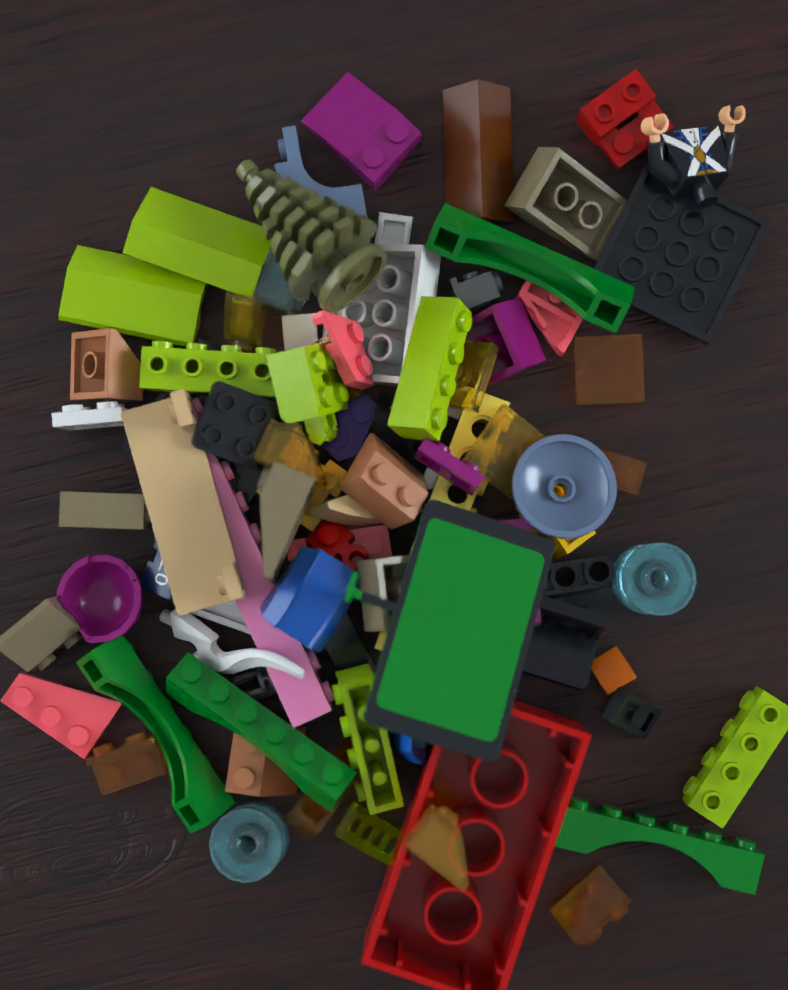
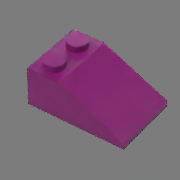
(363, 130)

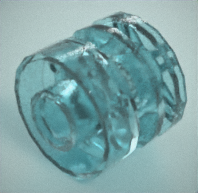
(673, 579)
(233, 854)

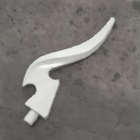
(205, 640)

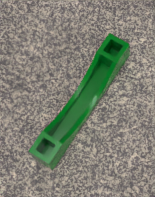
(479, 242)
(304, 761)
(196, 788)
(731, 863)

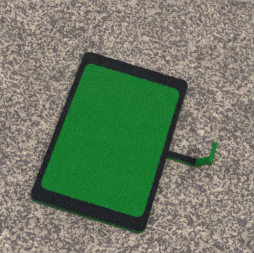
(458, 630)

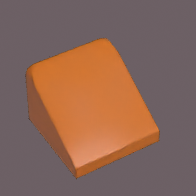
(612, 670)

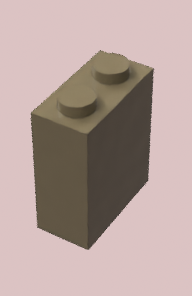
(103, 510)

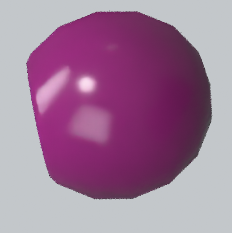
(102, 597)

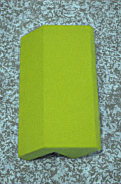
(198, 242)
(131, 296)

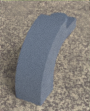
(290, 149)

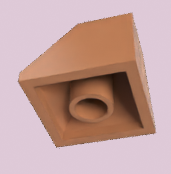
(103, 368)

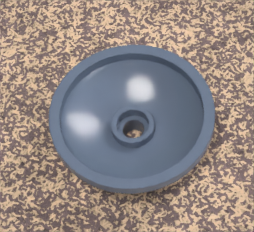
(579, 470)

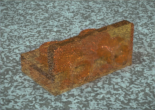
(127, 763)
(591, 907)

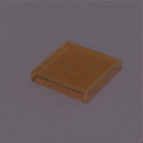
(608, 369)

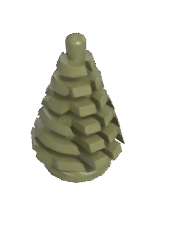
(313, 239)

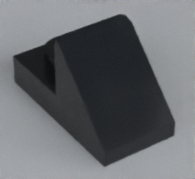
(630, 712)

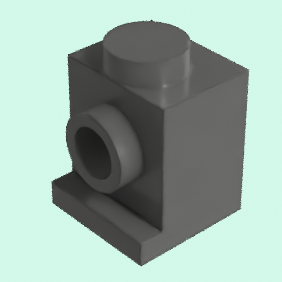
(477, 289)

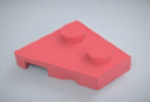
(550, 315)
(346, 349)

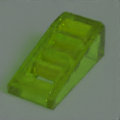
(356, 811)

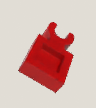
(336, 542)

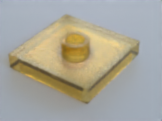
(473, 375)
(501, 447)

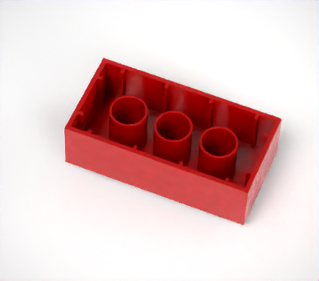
(508, 827)

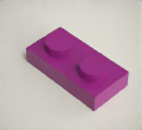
(438, 459)

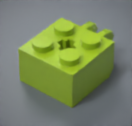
(309, 389)

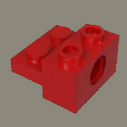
(613, 107)

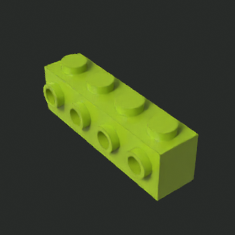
(198, 368)
(430, 368)
(370, 744)
(738, 756)

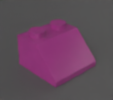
(510, 330)

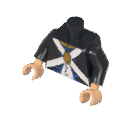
(693, 158)

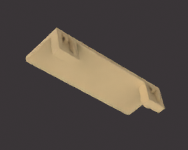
(183, 504)

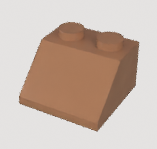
(385, 483)
(254, 773)

